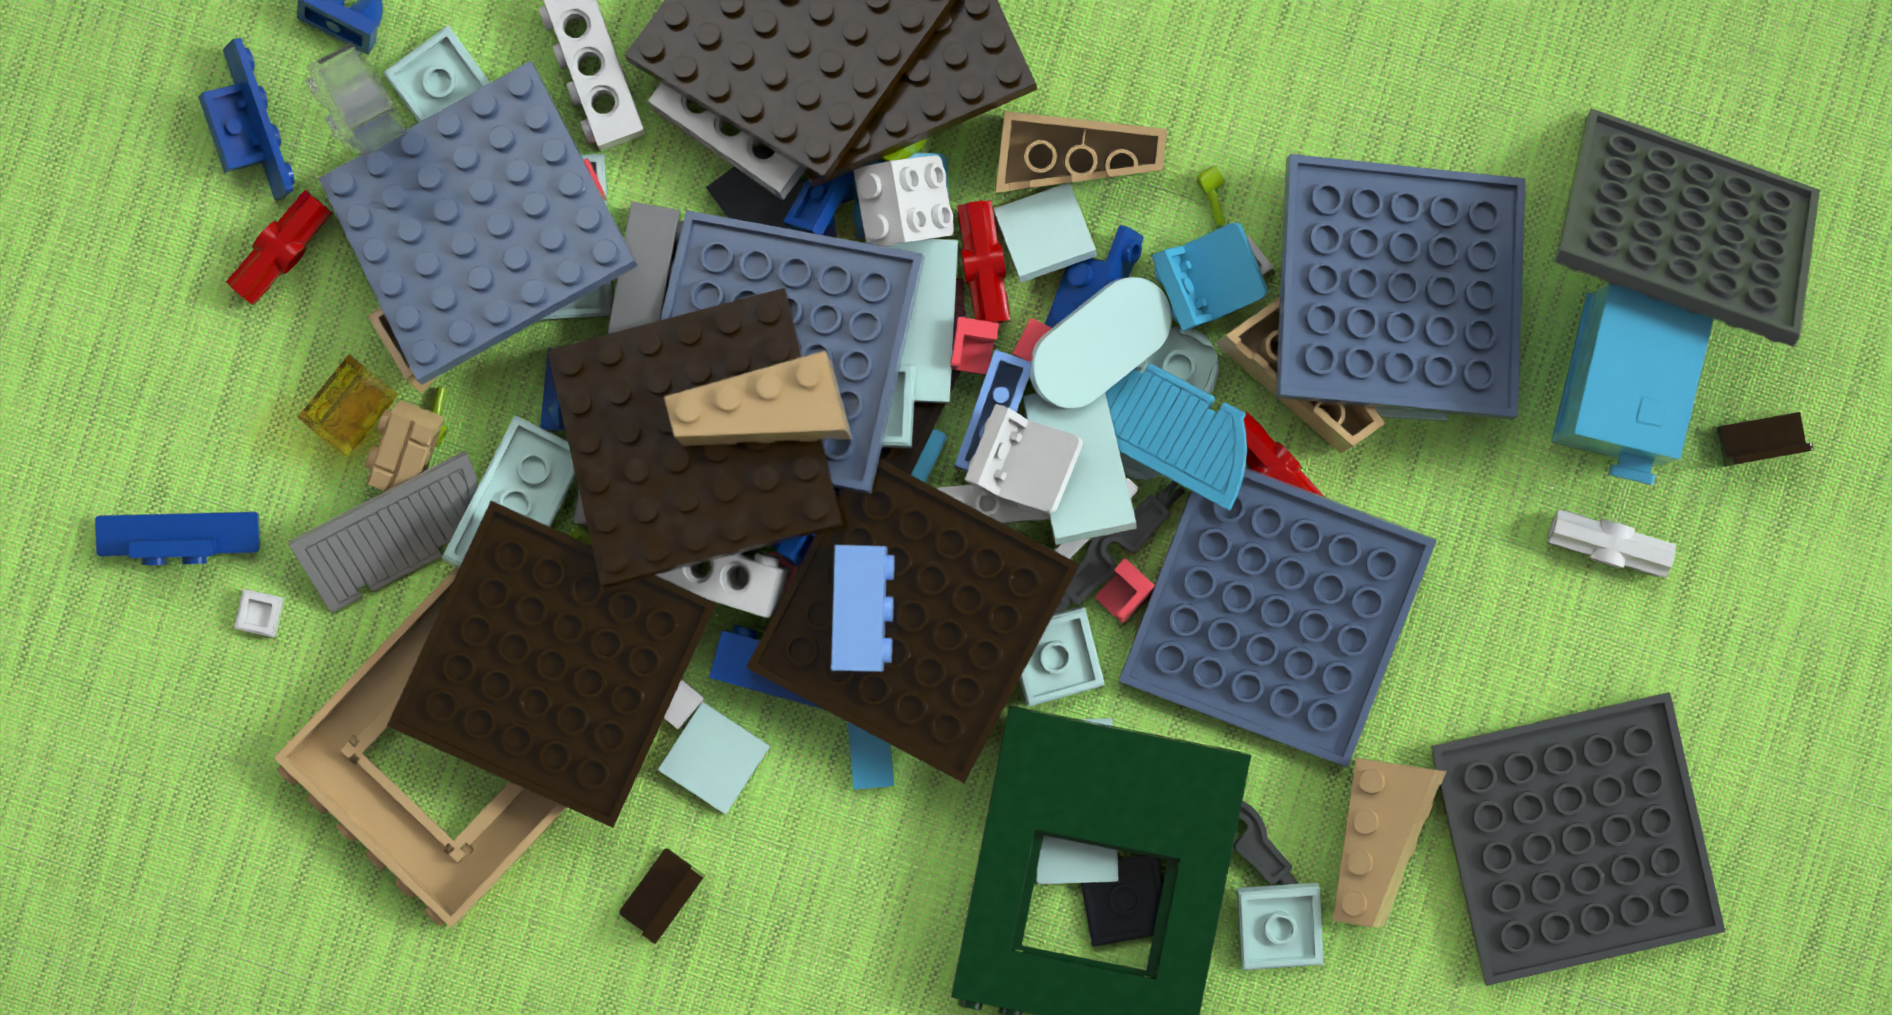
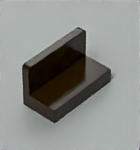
(1763, 439)
(661, 894)

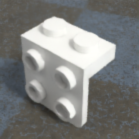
(904, 201)
(1023, 460)

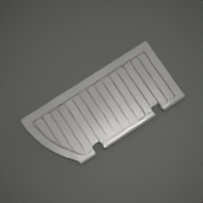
(387, 533)

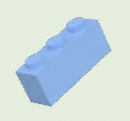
(1002, 386)
(861, 608)

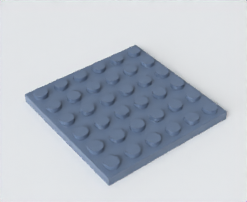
(477, 223)
(1401, 287)
(843, 301)
(1279, 614)

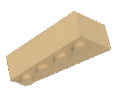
(1066, 150)
(1256, 351)
(763, 406)
(1381, 836)

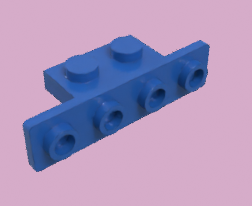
(242, 125)
(1091, 275)
(177, 535)

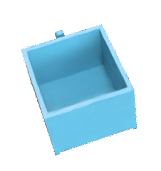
(1632, 380)

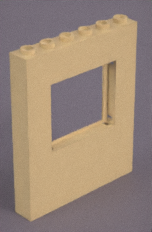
(371, 808)

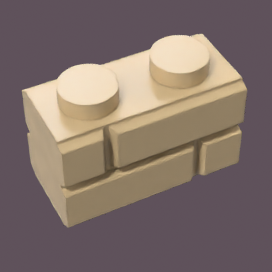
(405, 445)

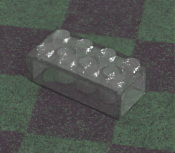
(357, 99)

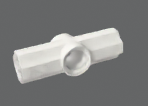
(1611, 543)

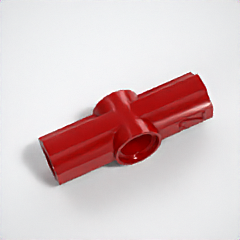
(279, 247)
(983, 261)
(1273, 458)

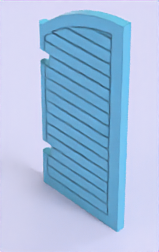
(1177, 433)

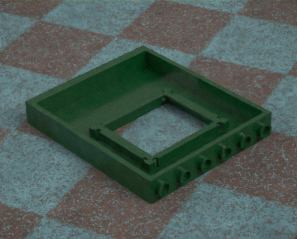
(1112, 793)

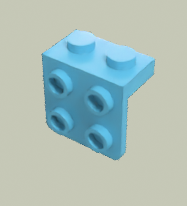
(1210, 276)

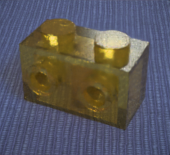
(347, 405)

